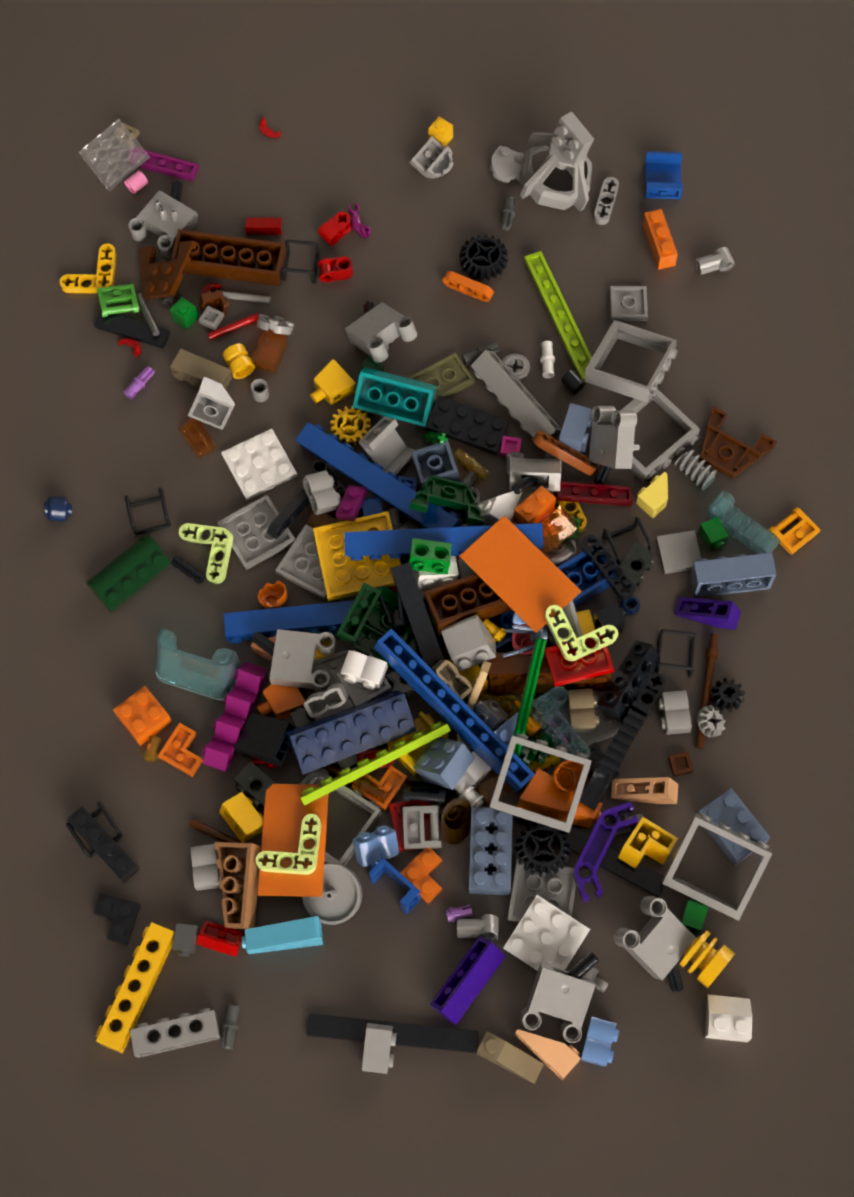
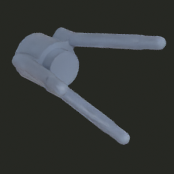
(542, 633)

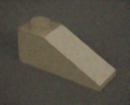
(509, 1057)

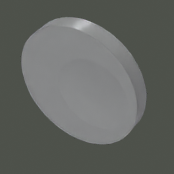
(340, 895)

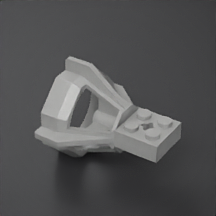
(568, 151)

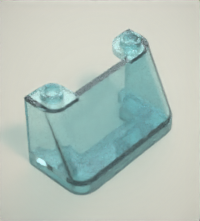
(192, 672)

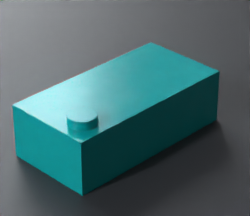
(394, 396)

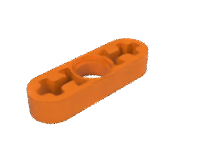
(468, 286)

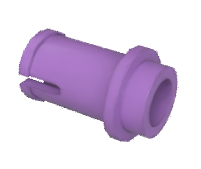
(461, 912)

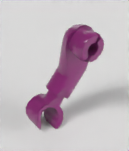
(357, 225)

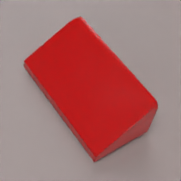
(263, 226)
(220, 938)

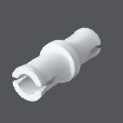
(547, 359)

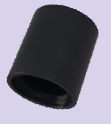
(573, 382)

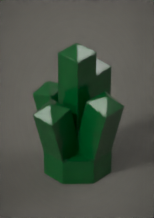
(530, 754)

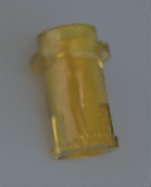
(152, 749)

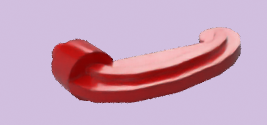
(266, 131)
(209, 287)
(132, 343)

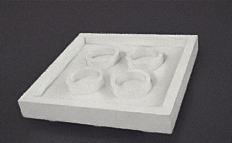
(259, 464)
(546, 936)

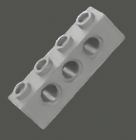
(208, 1032)

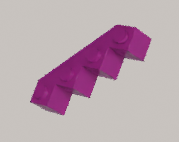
(238, 707)

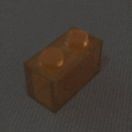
(269, 351)
(556, 528)

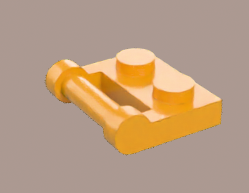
(799, 534)

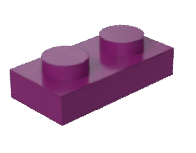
(351, 503)

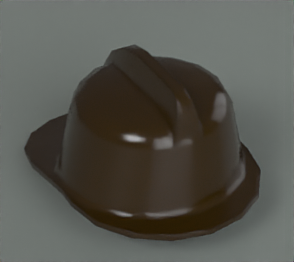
(455, 820)

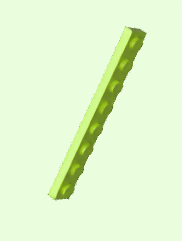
(559, 312)
(365, 766)

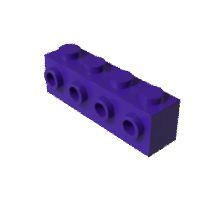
(467, 980)

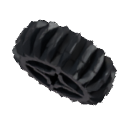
(481, 263)
(532, 837)

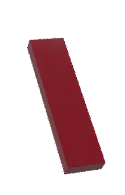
(595, 493)

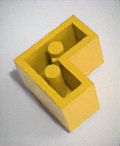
(647, 840)

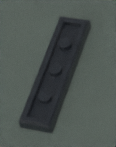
(131, 329)

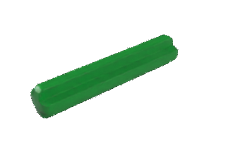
(435, 437)

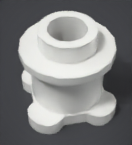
(473, 797)

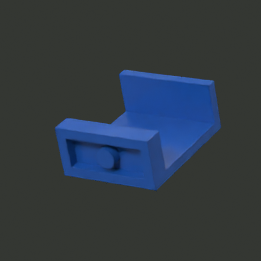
(663, 175)
(413, 895)

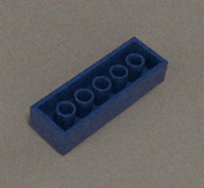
(351, 731)

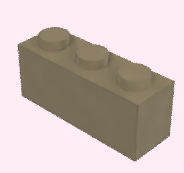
(193, 369)

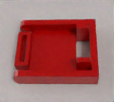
(397, 820)

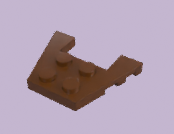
(163, 278)
(727, 453)

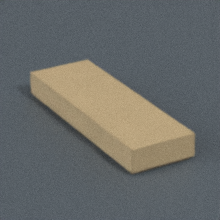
(477, 687)

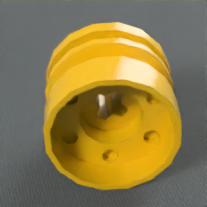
(706, 958)

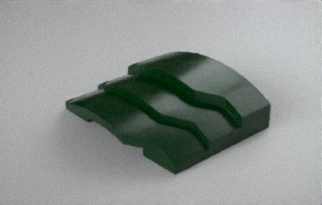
(368, 622)

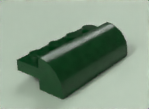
(128, 572)

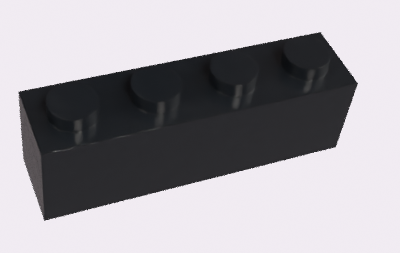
(103, 844)

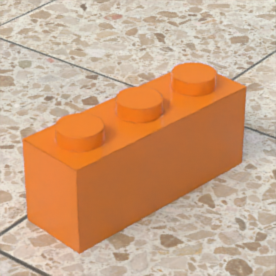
(659, 239)

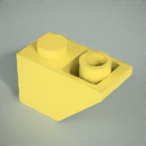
(655, 496)

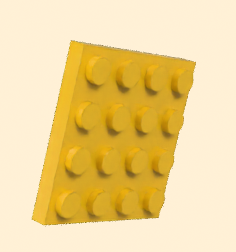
(346, 577)

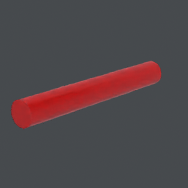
(234, 326)

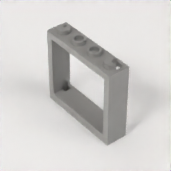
(639, 337)
(676, 449)
(356, 798)
(533, 816)
(702, 896)

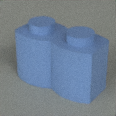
(375, 845)
(599, 1041)

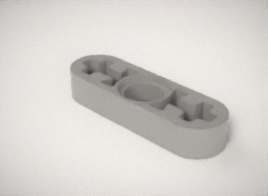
(605, 194)

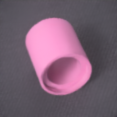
(136, 182)

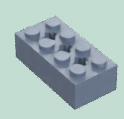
(732, 574)
(500, 861)

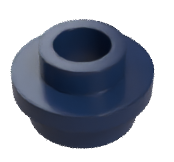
(635, 602)

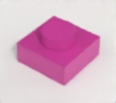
(510, 444)

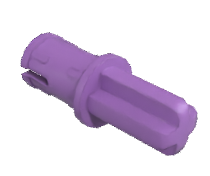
(138, 382)

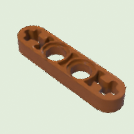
(564, 453)

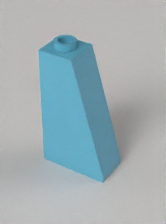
(283, 936)

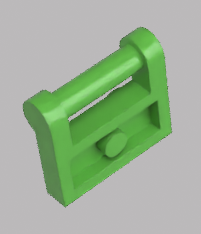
(117, 295)

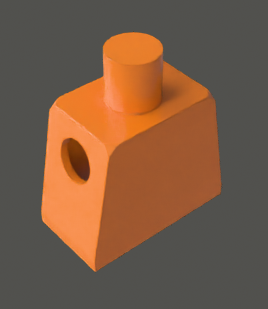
(280, 701)

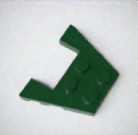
(449, 494)

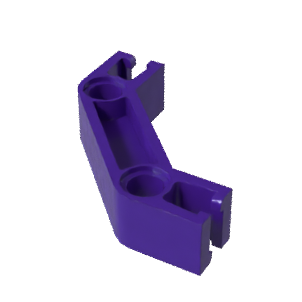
(598, 846)

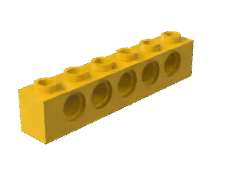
(138, 999)

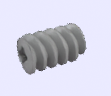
(696, 469)

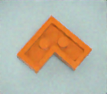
(176, 751)
(390, 782)
(418, 874)

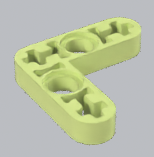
(217, 545)
(578, 643)
(302, 855)

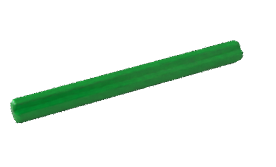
(529, 690)

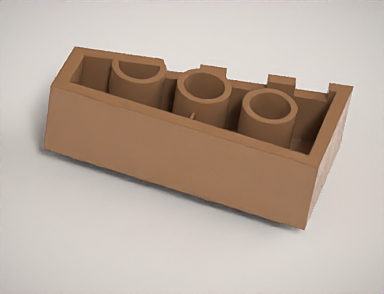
(238, 883)

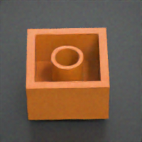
(142, 715)

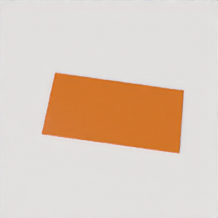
(519, 573)
(282, 834)

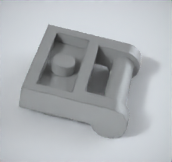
(414, 827)

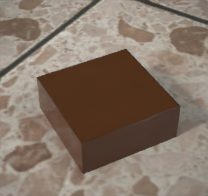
(680, 764)

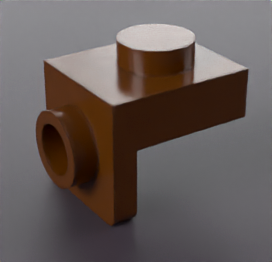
(214, 300)

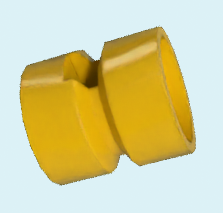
(238, 361)

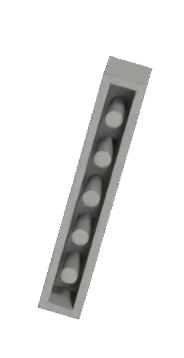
(514, 395)

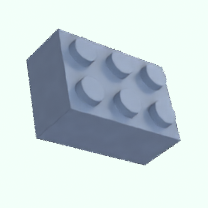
(733, 812)

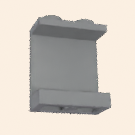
(386, 446)

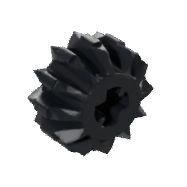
(724, 701)

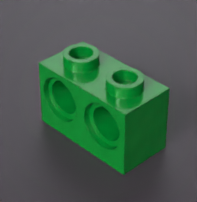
(430, 556)

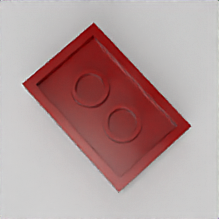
(589, 666)

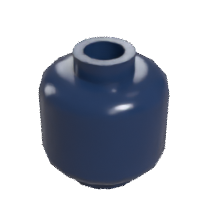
(57, 508)

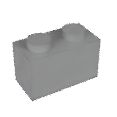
(378, 1048)

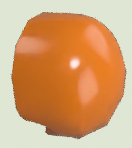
(272, 595)
(567, 775)

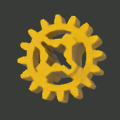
(350, 425)

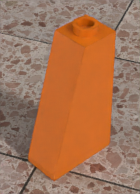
(547, 799)

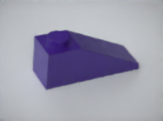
(709, 612)

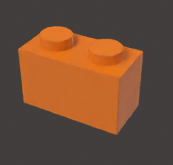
(534, 507)

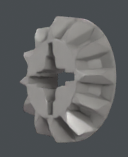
(522, 363)
(707, 727)

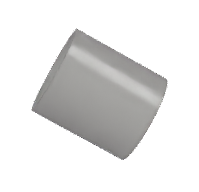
(260, 396)

